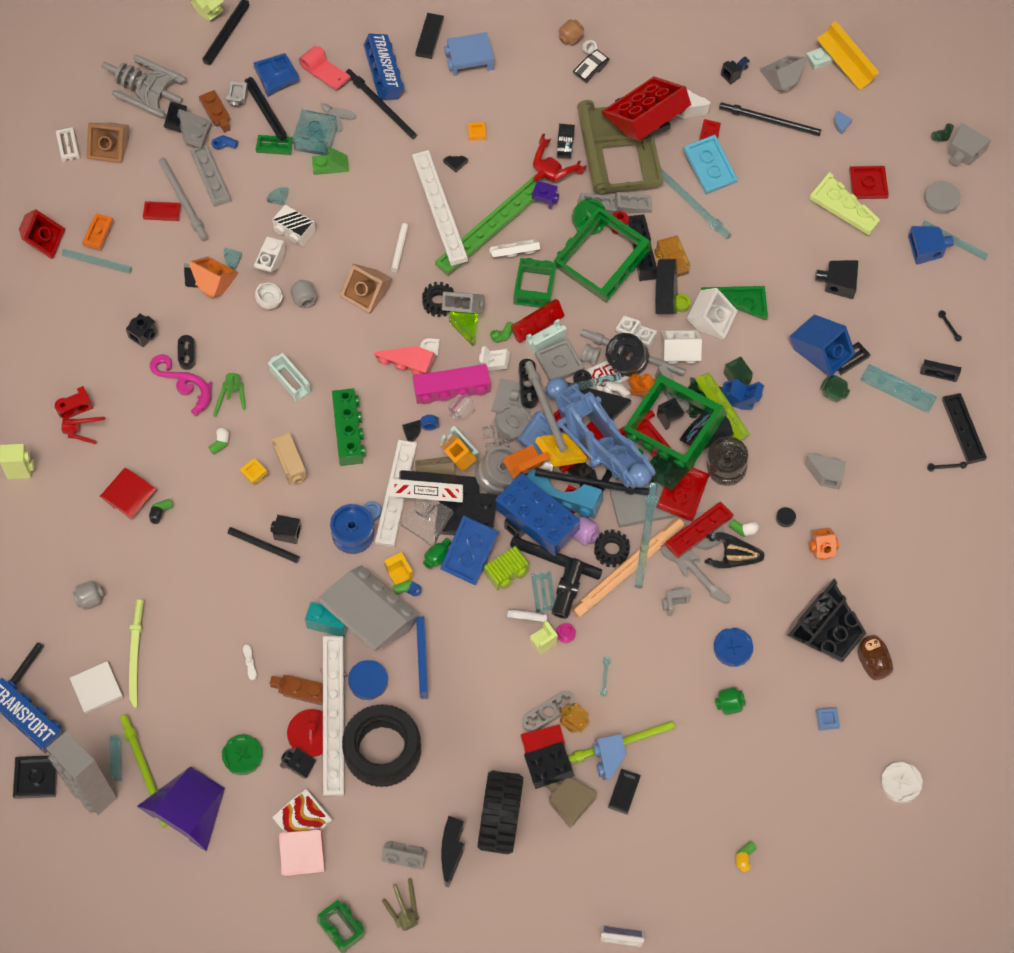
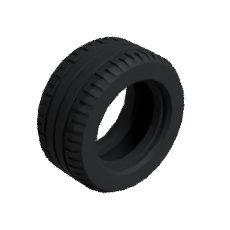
(374, 718)

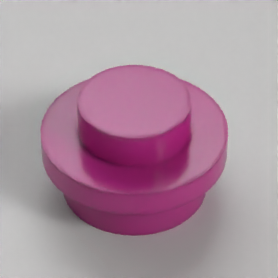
(566, 633)

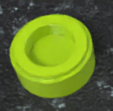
(683, 302)

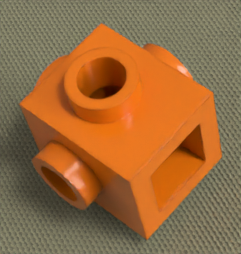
(823, 543)

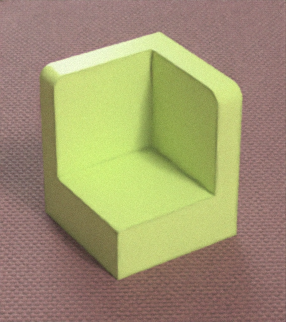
(544, 638)

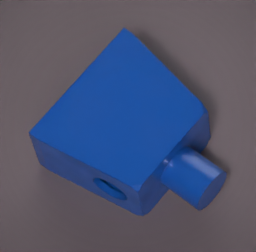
(928, 243)

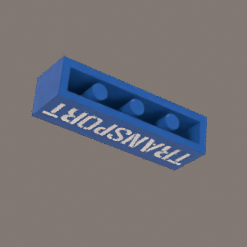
(383, 66)
(26, 717)

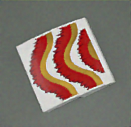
(302, 814)

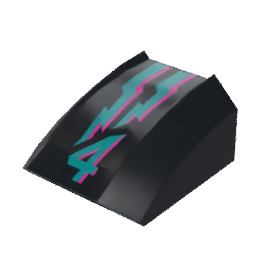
(694, 429)

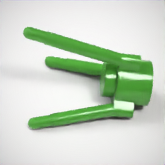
(231, 384)

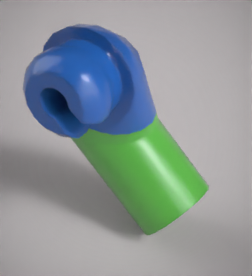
(409, 587)

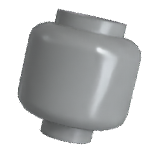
(303, 293)
(88, 595)

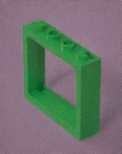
(622, 272)
(663, 383)

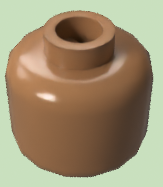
(571, 32)

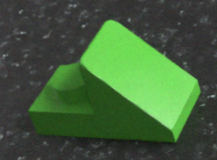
(332, 163)

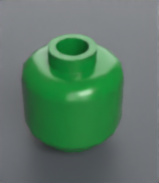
(730, 700)

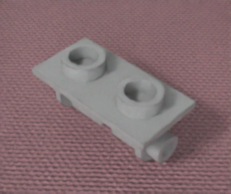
(395, 854)

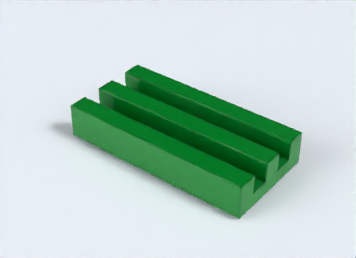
(274, 147)

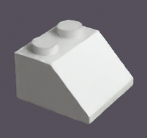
(712, 313)
(681, 346)

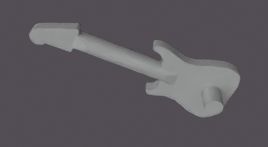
(686, 562)

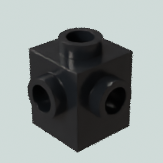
(141, 329)

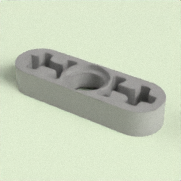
(546, 720)

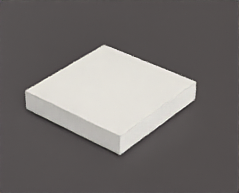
(96, 687)

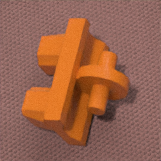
(640, 385)

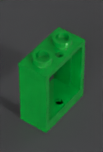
(534, 298)

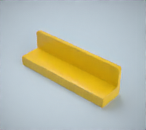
(848, 56)

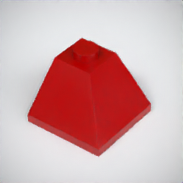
(41, 232)

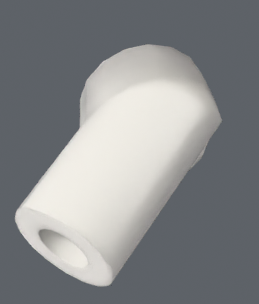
(617, 387)

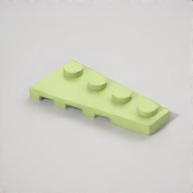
(841, 203)

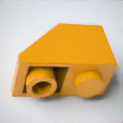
(458, 452)

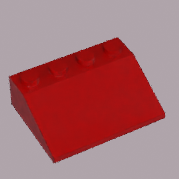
(648, 107)

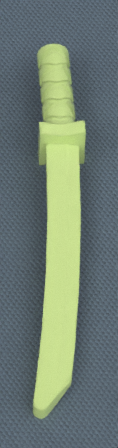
(136, 629)

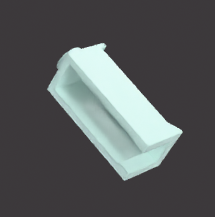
(281, 362)

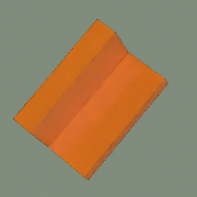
(525, 461)

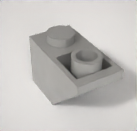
(826, 470)

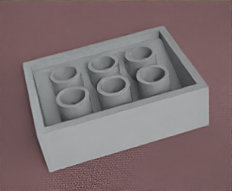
(368, 608)

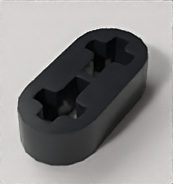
(190, 352)

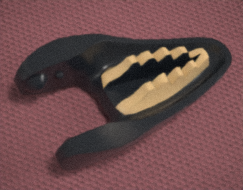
(736, 552)

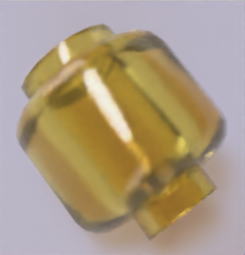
(574, 718)

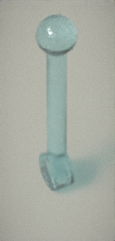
(606, 661)

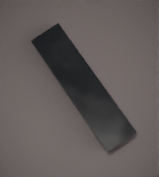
(647, 267)
(469, 483)

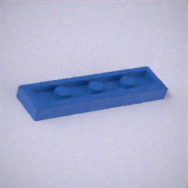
(422, 666)

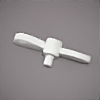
(249, 662)

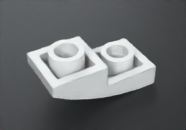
(633, 326)

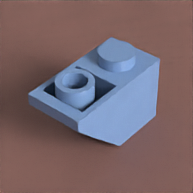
(610, 754)

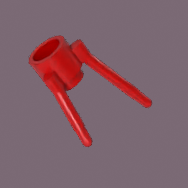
(71, 426)

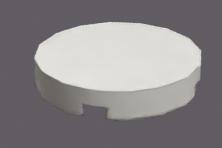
(901, 782)

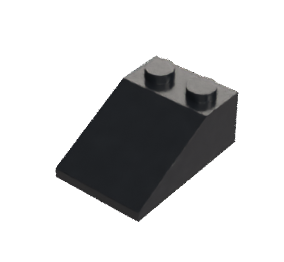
(474, 505)

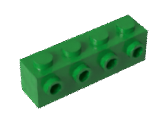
(347, 428)

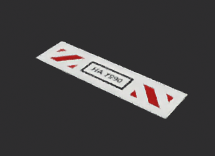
(426, 490)

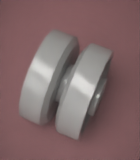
(491, 471)

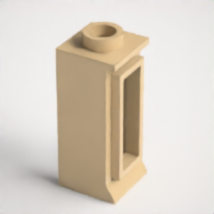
(289, 459)

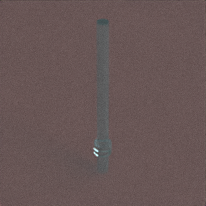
(716, 224)
(651, 503)

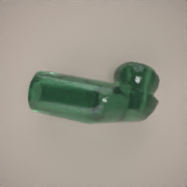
(942, 135)

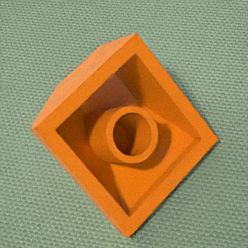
(212, 276)

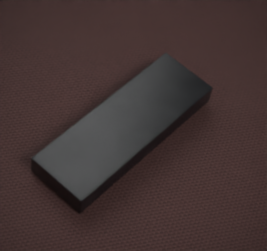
(429, 35)

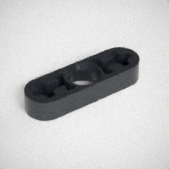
(524, 390)

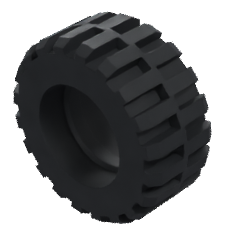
(500, 812)

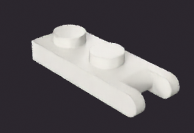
(514, 248)

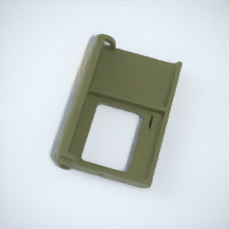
(600, 134)

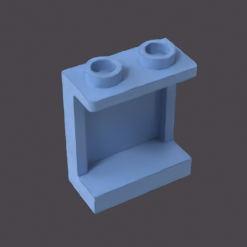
(469, 52)

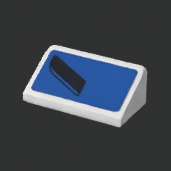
(622, 936)

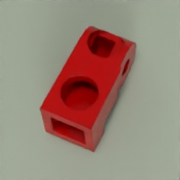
(73, 404)

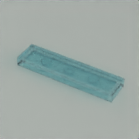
(898, 388)

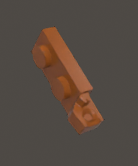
(215, 110)
(298, 688)

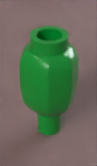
(436, 554)

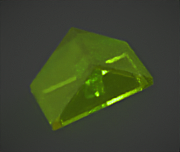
(465, 324)

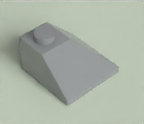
(784, 72)

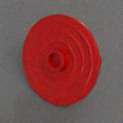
(306, 732)

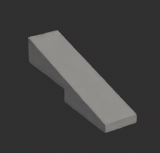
(623, 202)

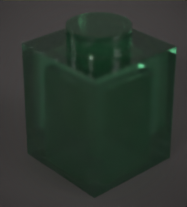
(739, 370)

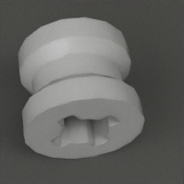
(591, 354)

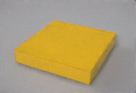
(571, 456)

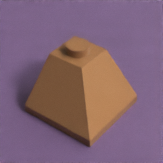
(107, 141)
(365, 287)

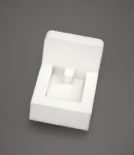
(494, 359)

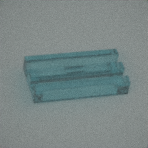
(541, 576)
(115, 758)

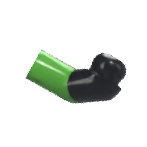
(157, 510)

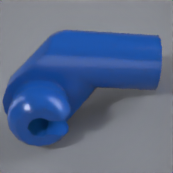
(223, 141)

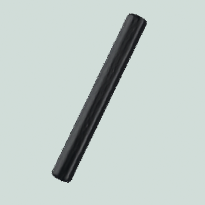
(225, 32)
(266, 109)
(559, 559)

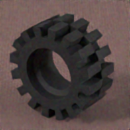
(429, 293)
(611, 537)

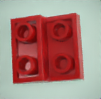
(127, 492)

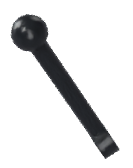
(942, 314)
(931, 467)

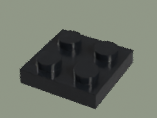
(549, 765)

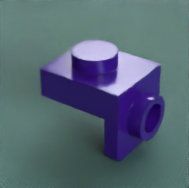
(546, 193)

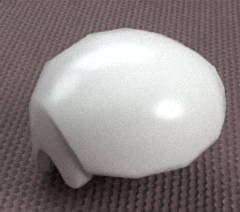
(268, 295)

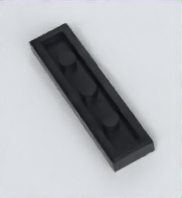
(964, 428)

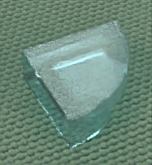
(278, 196)
(232, 257)

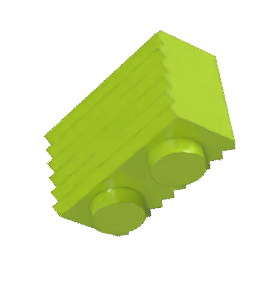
(507, 568)

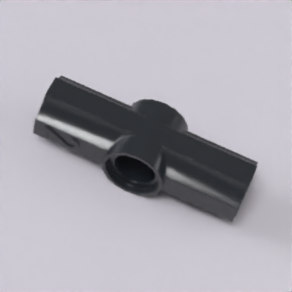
(568, 588)

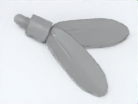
(339, 113)

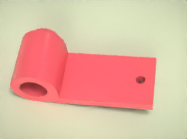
(317, 65)

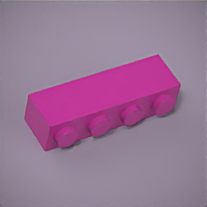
(449, 383)

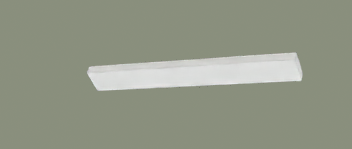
(439, 208)
(333, 716)

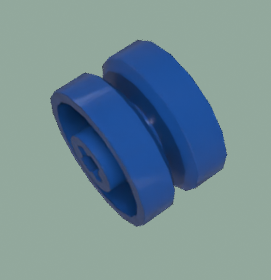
(352, 528)

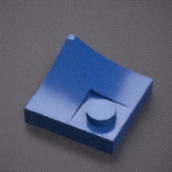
(275, 73)

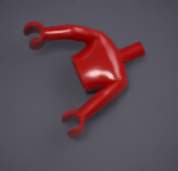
(551, 168)

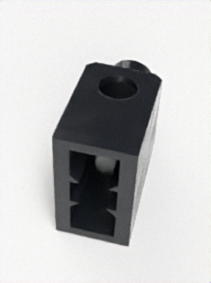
(840, 278)

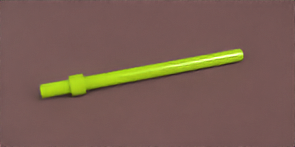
(131, 736)
(580, 756)

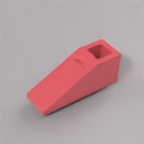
(412, 358)

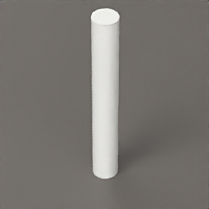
(399, 247)

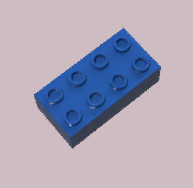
(537, 514)

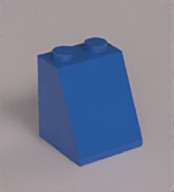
(823, 343)

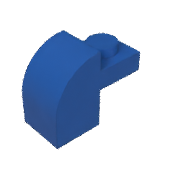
(742, 396)

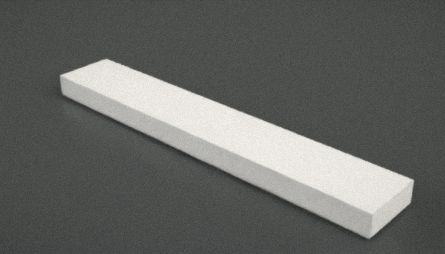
(393, 506)

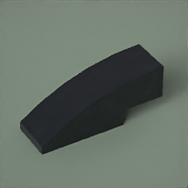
(666, 286)
(451, 848)

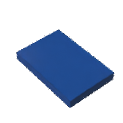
(469, 550)

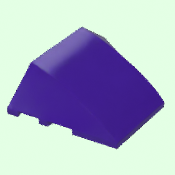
(187, 805)

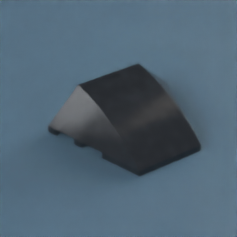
(828, 624)

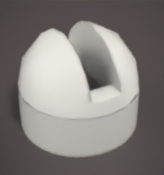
(593, 46)

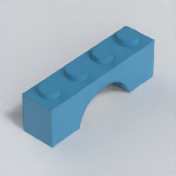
(583, 500)

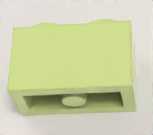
(16, 461)

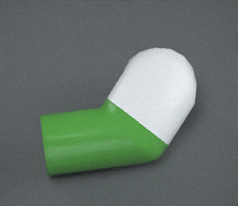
(221, 442)
(745, 529)

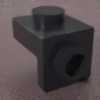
(172, 121)
(583, 470)
(297, 762)

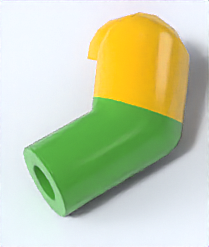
(742, 856)

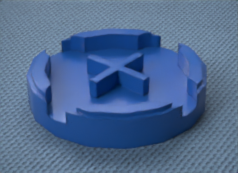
(733, 647)
(368, 679)

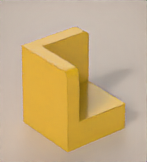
(398, 568)

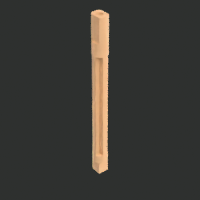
(625, 569)

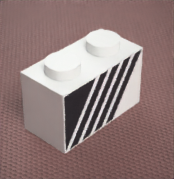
(293, 225)

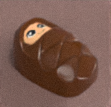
(875, 657)

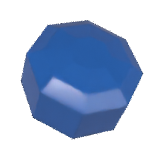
(429, 422)

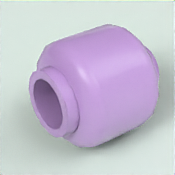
(588, 532)

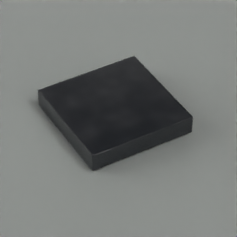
(34, 777)

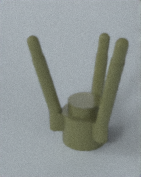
(406, 918)

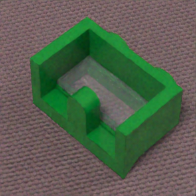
(340, 926)

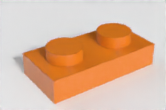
(97, 231)

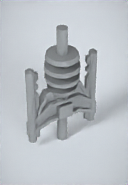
(148, 86)

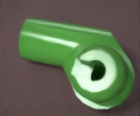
(498, 336)

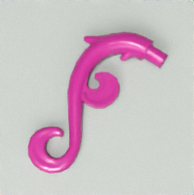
(183, 379)

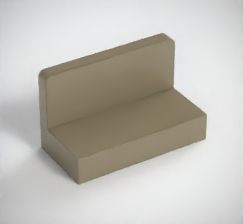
(436, 465)

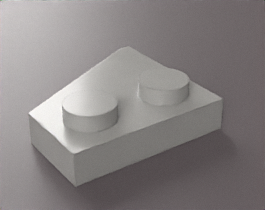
(193, 128)

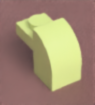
(207, 8)

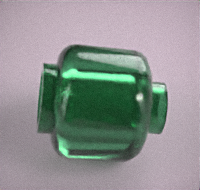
(835, 388)

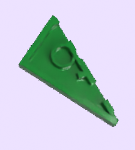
(746, 299)

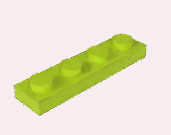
(713, 392)

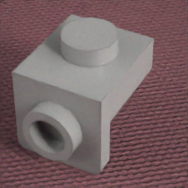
(237, 93)
(674, 597)

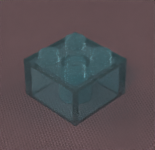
(315, 132)

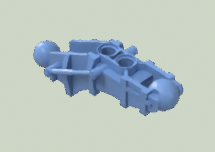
(611, 451)

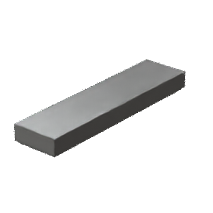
(210, 175)

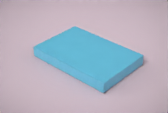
(710, 164)

